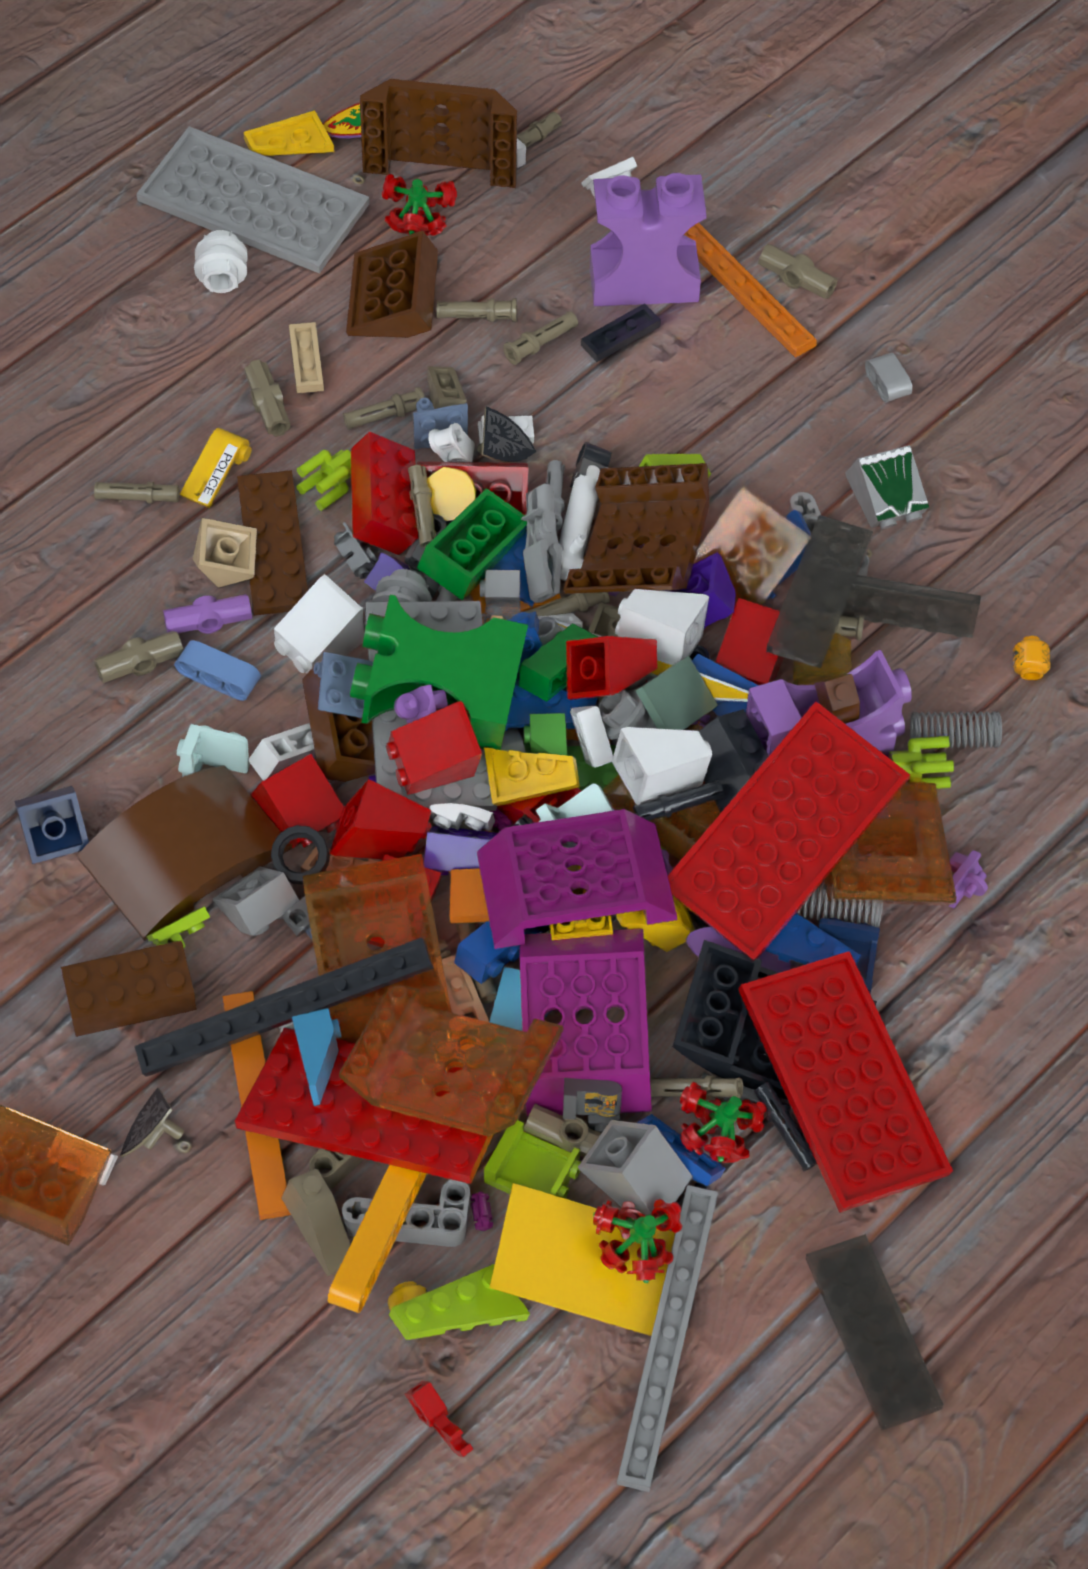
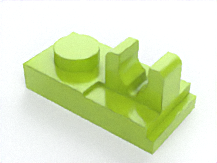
(191, 922)

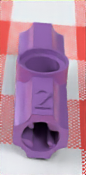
(207, 614)

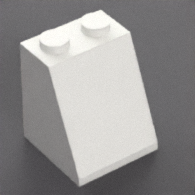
(668, 617)
(320, 623)
(660, 761)

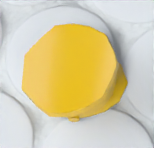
(451, 492)

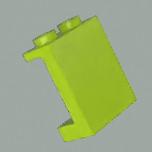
(531, 1163)

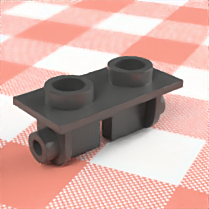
(362, 560)

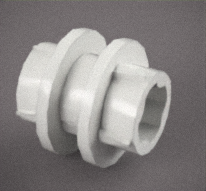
(220, 261)

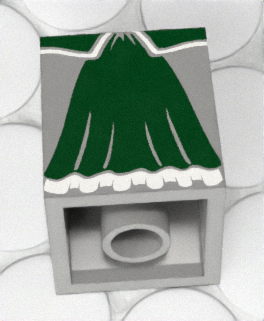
(888, 487)

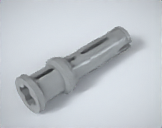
(555, 478)

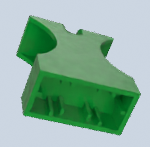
(467, 665)

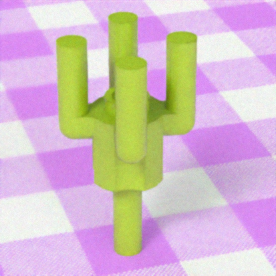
(333, 472)
(918, 764)

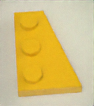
(290, 136)
(524, 776)

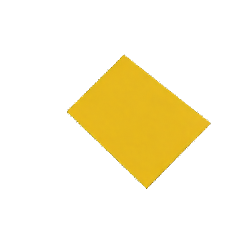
(554, 1259)

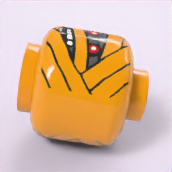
(1031, 658)

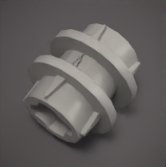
(405, 584)
(623, 711)

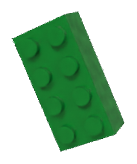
(472, 544)

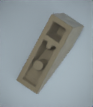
(444, 387)
(317, 1218)

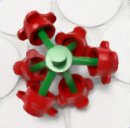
(421, 201)
(714, 1114)
(638, 1229)

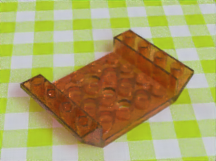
(412, 1046)

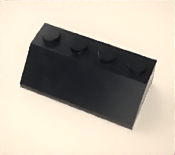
(735, 753)

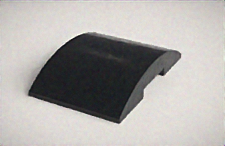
(716, 1024)

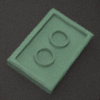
(677, 696)

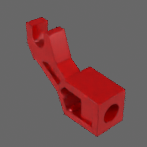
(433, 1413)

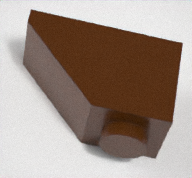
(839, 697)

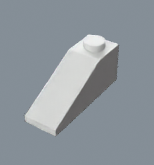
(282, 750)

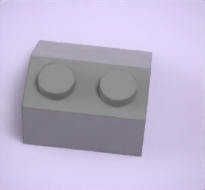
(257, 900)

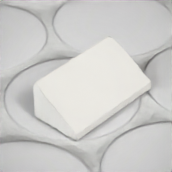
(592, 735)

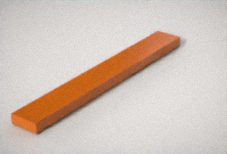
(750, 293)
(263, 1150)

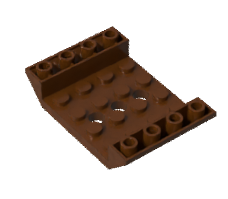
(402, 126)
(650, 509)

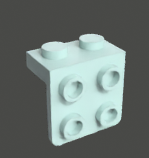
(212, 748)
(587, 802)

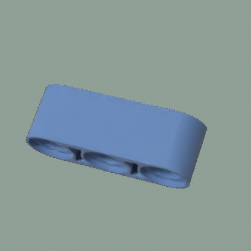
(217, 670)

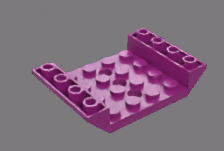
(530, 882)
(592, 976)

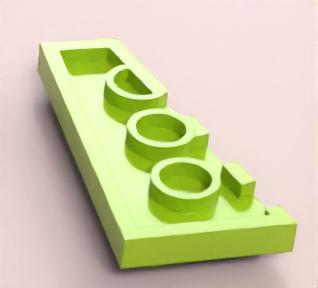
(457, 1306)

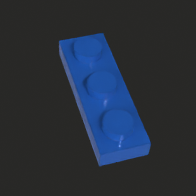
(700, 1166)

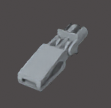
(542, 548)

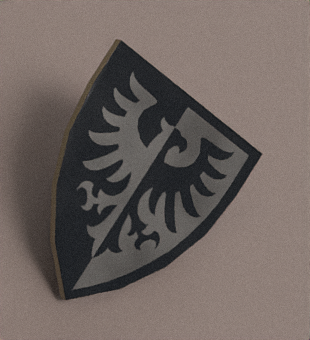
(504, 439)
(151, 1124)

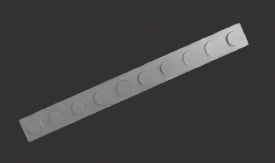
(667, 1340)

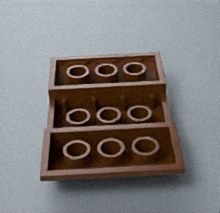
(179, 847)

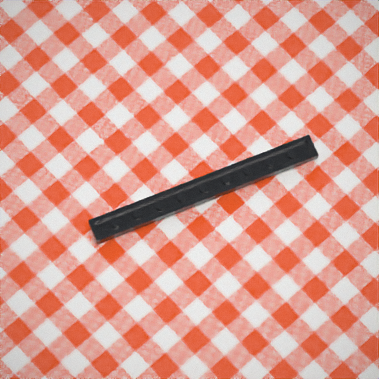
(281, 1006)

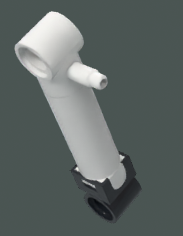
(581, 506)

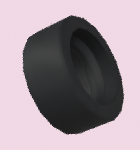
(299, 832)

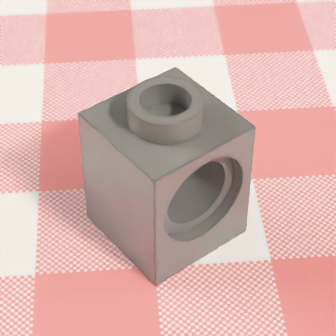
(500, 585)

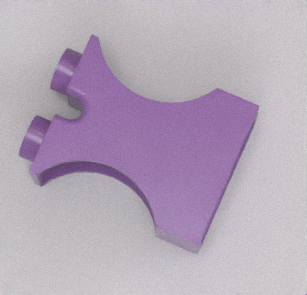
(646, 250)
(881, 691)

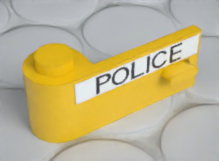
(214, 465)

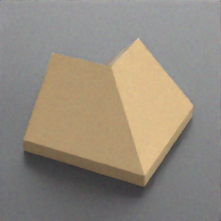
(225, 552)

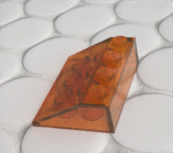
(754, 545)
(46, 1175)

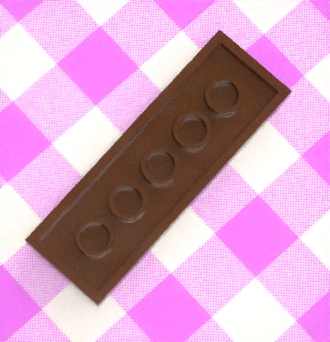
(271, 508)

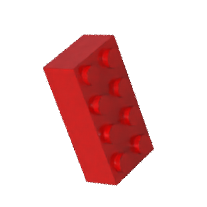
(381, 495)

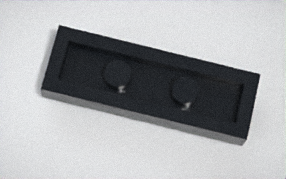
(620, 332)

